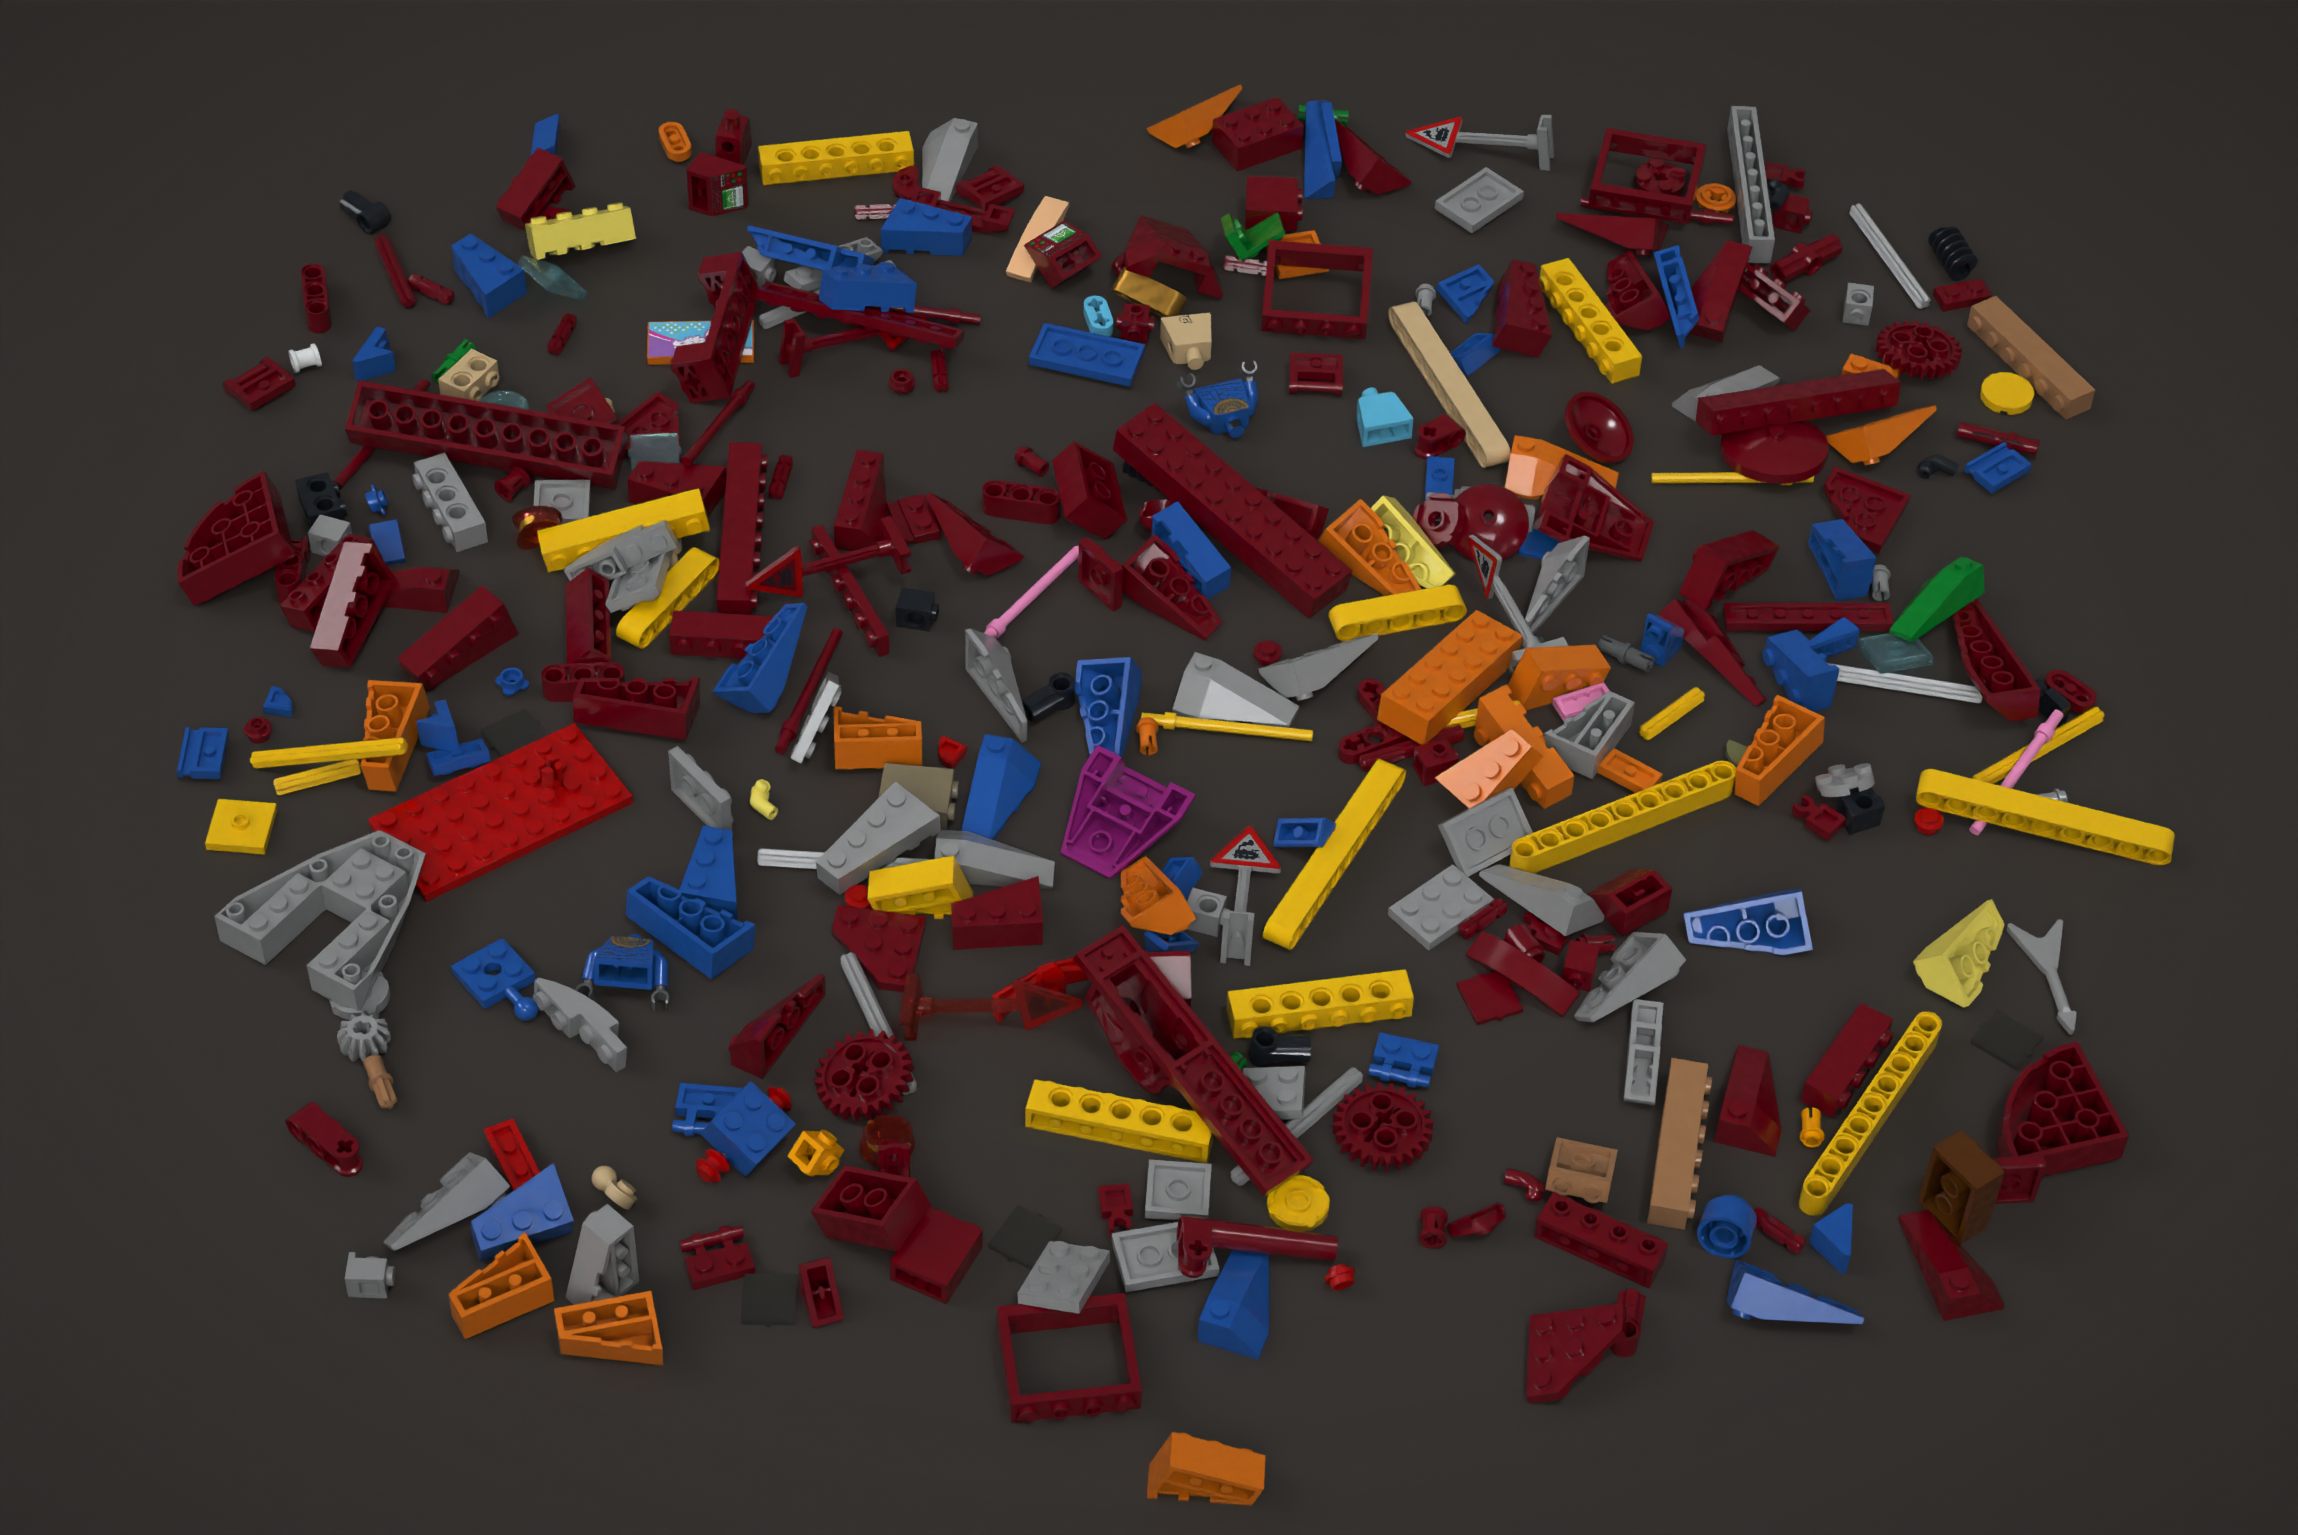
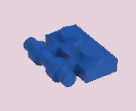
(1403, 1054)
(700, 1101)

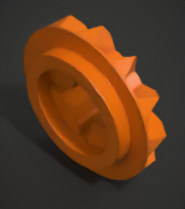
(1717, 192)

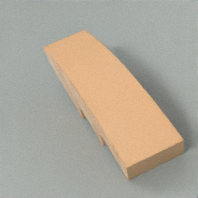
(1047, 215)

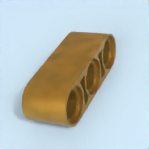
(1146, 291)

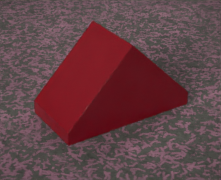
(820, 1292)

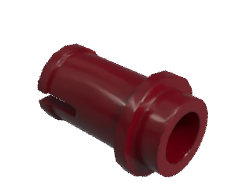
(1026, 457)
(1599, 940)

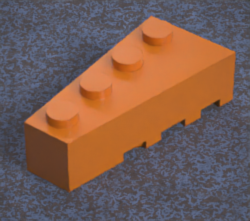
(392, 713)
(1778, 749)
(1550, 777)

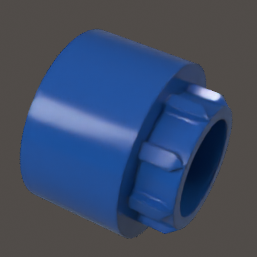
(1727, 1226)

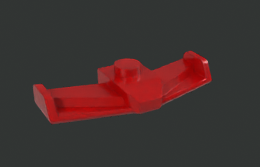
(1050, 976)

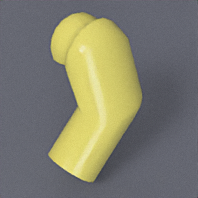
(760, 799)

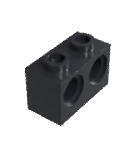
(319, 497)

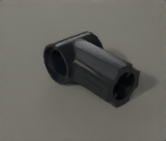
(368, 215)
(1056, 695)
(1270, 1046)

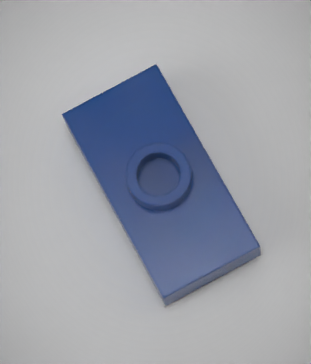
(1439, 475)

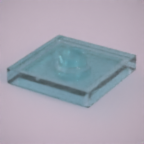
(552, 277)
(1893, 653)

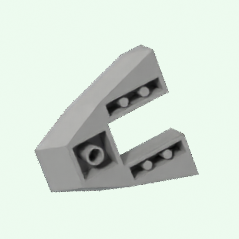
(359, 881)

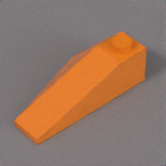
(1193, 122)
(1878, 437)
(1534, 463)
(1365, 548)
(1153, 900)

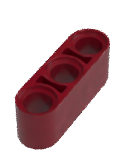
(316, 298)
(1020, 502)
(562, 679)

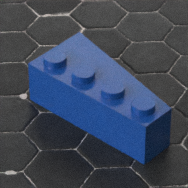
(688, 927)

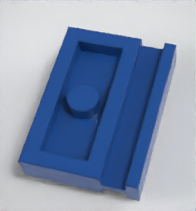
(1998, 467)
(203, 753)

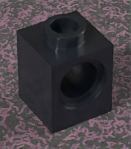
(916, 609)
(1861, 809)

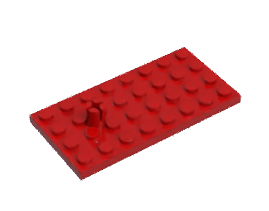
(505, 809)

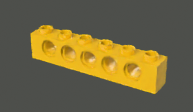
(835, 157)
(1590, 320)
(1320, 1003)
(1118, 1121)

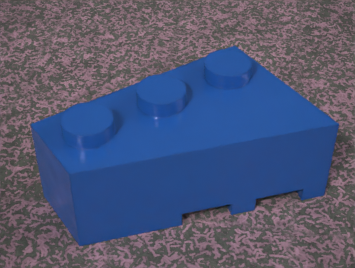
(488, 274)
(867, 286)
(1842, 559)

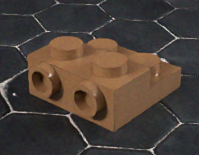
(1581, 1170)

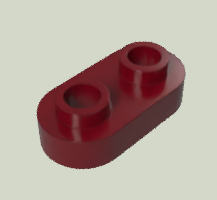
(2076, 692)

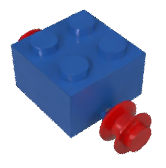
(745, 1132)

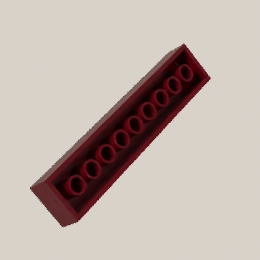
(486, 434)
(1232, 510)

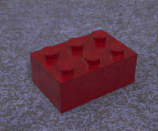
(1257, 134)
(1089, 490)
(871, 1208)

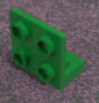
(1250, 242)

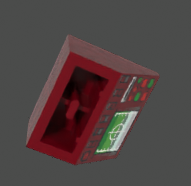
(716, 185)
(1062, 252)

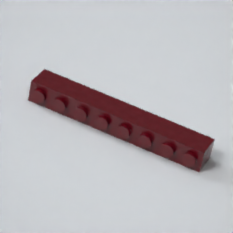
(1797, 402)
(740, 527)

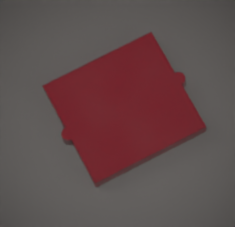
(1489, 997)

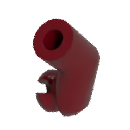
(1525, 1180)

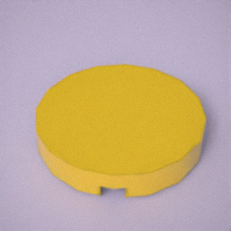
(2007, 393)
(1299, 1204)

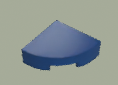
(278, 703)

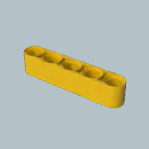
(680, 587)
(1397, 612)

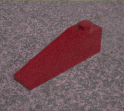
(1633, 295)
(1161, 585)
(423, 589)
(770, 1033)
(1750, 1105)
(1950, 1272)

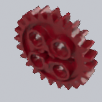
(1918, 349)
(864, 1075)
(1386, 1119)

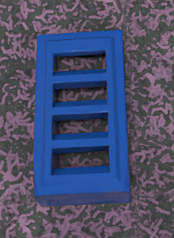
(1836, 638)

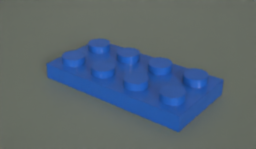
(1087, 354)

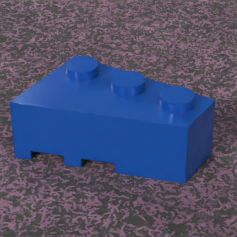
(926, 228)
(1194, 549)
(1801, 670)
(712, 871)
(533, 1208)

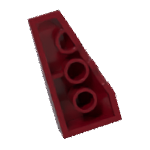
(1367, 165)
(1634, 233)
(1718, 290)
(972, 541)

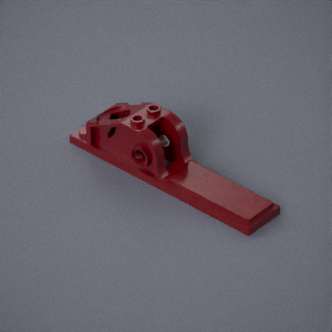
(1175, 1049)

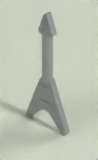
(2045, 955)

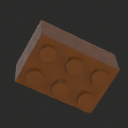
(1961, 1186)

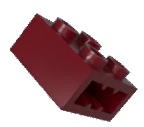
(1271, 196)

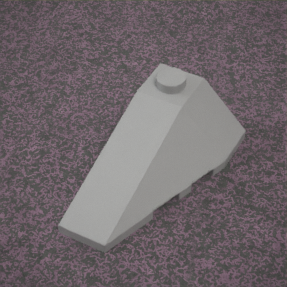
(1745, 380)
(1558, 576)
(992, 862)
(1638, 967)
(465, 1191)

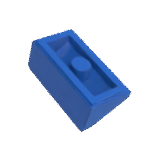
(547, 135)
(1474, 352)
(1302, 832)
(1183, 873)

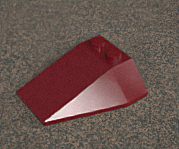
(1172, 245)
(1585, 504)

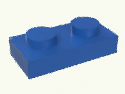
(470, 755)

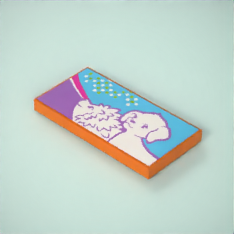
(665, 336)

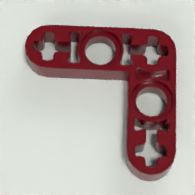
(1387, 734)

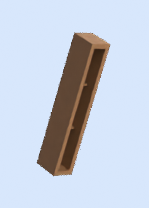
(2031, 357)
(1678, 1143)

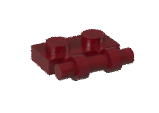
(720, 1264)

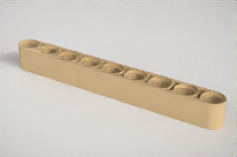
(1449, 384)

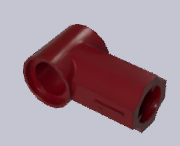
(1635, 1304)

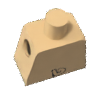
(1187, 338)

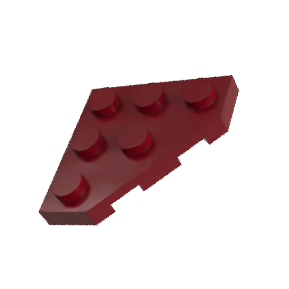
(653, 416)
(1865, 506)
(882, 941)
(1569, 1346)

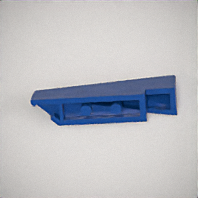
(1321, 151)
(805, 251)
(1677, 291)

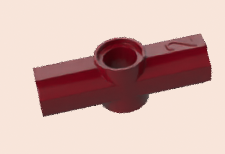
(1806, 258)

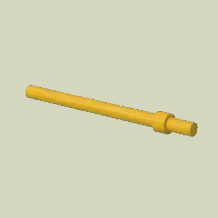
(1708, 477)
(1170, 721)

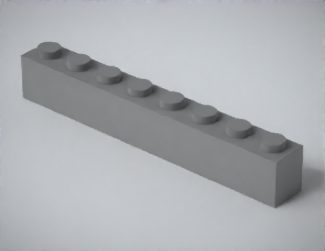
(1750, 183)

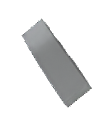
(1643, 1052)

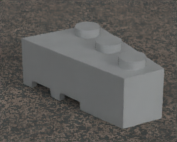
(1592, 733)
(604, 1258)

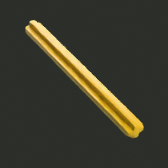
(2062, 735)
(329, 752)

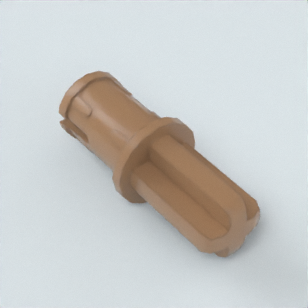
(380, 1081)

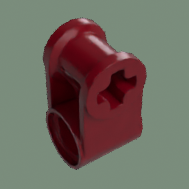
(1438, 436)

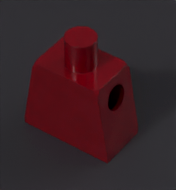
(733, 130)

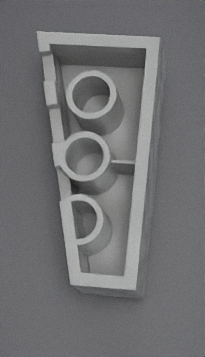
(883, 832)

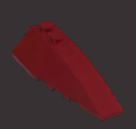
(1994, 665)

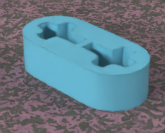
(1102, 315)

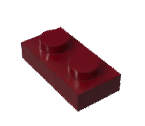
(1961, 294)

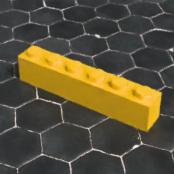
(572, 540)

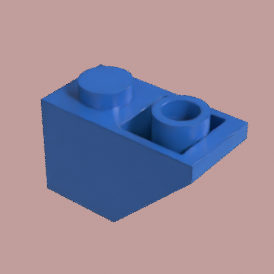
(1661, 639)

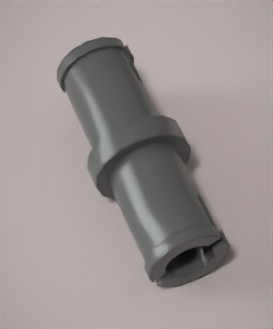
(1626, 653)

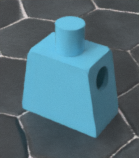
(1382, 418)

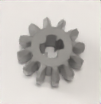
(363, 1036)

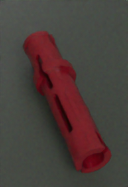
(1966, 430)

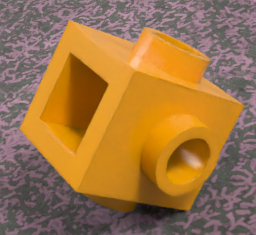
(816, 1152)

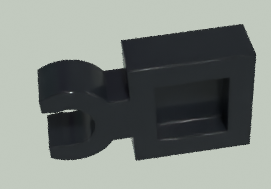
(2052, 700)

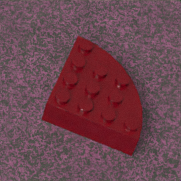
(235, 541)
(2061, 1114)

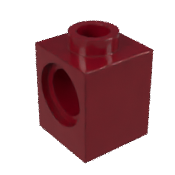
(1793, 214)
(1580, 965)

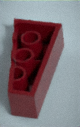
(1521, 311)
(1727, 566)
(352, 604)
(459, 639)
(638, 705)

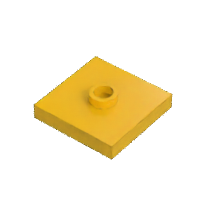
(241, 826)

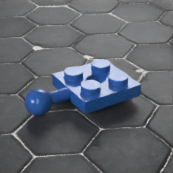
(491, 989)

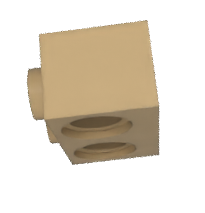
(470, 377)

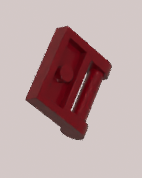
(990, 188)
(1317, 368)
(259, 384)

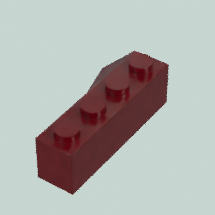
(862, 503)

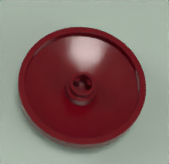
(1776, 452)

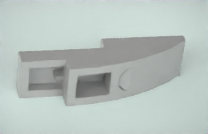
(810, 279)
(625, 551)
(580, 1015)

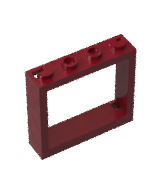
(1645, 202)
(1322, 257)
(1062, 1404)

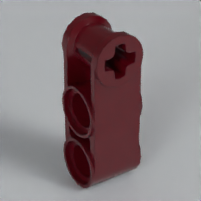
(293, 572)
(326, 1139)

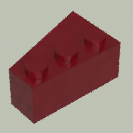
(534, 189)
(660, 479)
(999, 918)

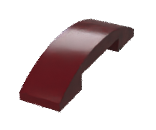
(992, 220)
(1523, 972)

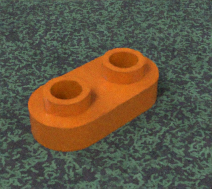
(675, 141)

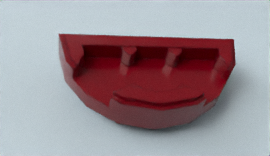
(905, 182)
(1479, 1222)

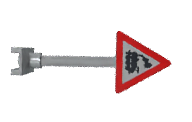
(1445, 134)
(1488, 568)
(1245, 854)

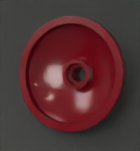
(1598, 427)
(1504, 532)

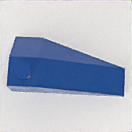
(1108, 700)
(999, 785)

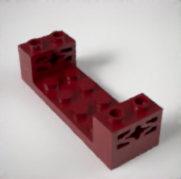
(711, 367)

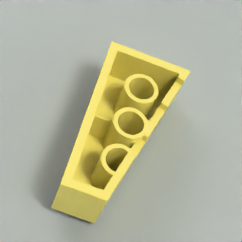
(579, 230)

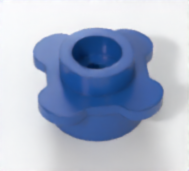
(377, 500)
(511, 681)

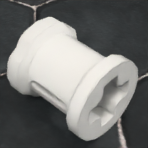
(304, 358)

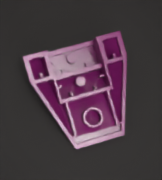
(1119, 814)

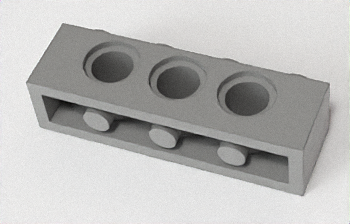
(449, 502)

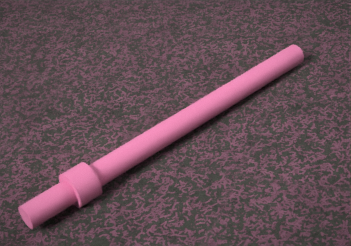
(998, 626)
(2042, 735)

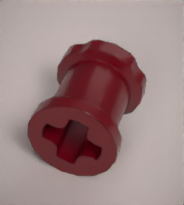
(512, 483)
(1433, 1227)

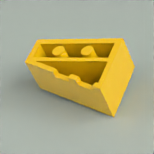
(919, 887)

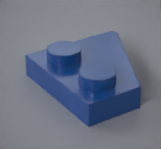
(1466, 291)

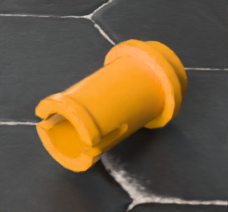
(1811, 1128)

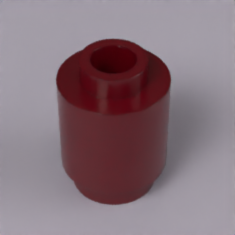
(1525, 941)

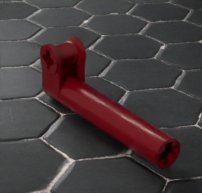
(1199, 1235)

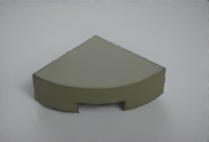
(1735, 752)

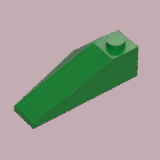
(1940, 598)

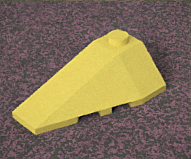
(1412, 544)
(1960, 956)

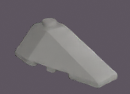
(948, 155)
(1314, 669)
(993, 672)
(1223, 693)
(1551, 900)

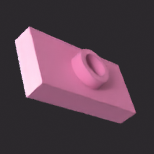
(1574, 702)

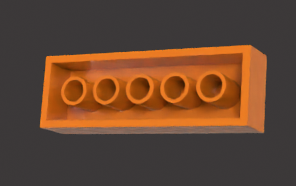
(1449, 677)

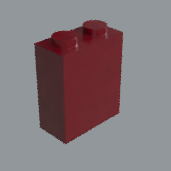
(937, 1255)

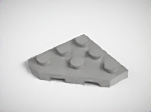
(827, 695)

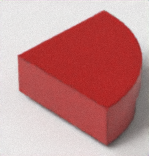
(950, 752)

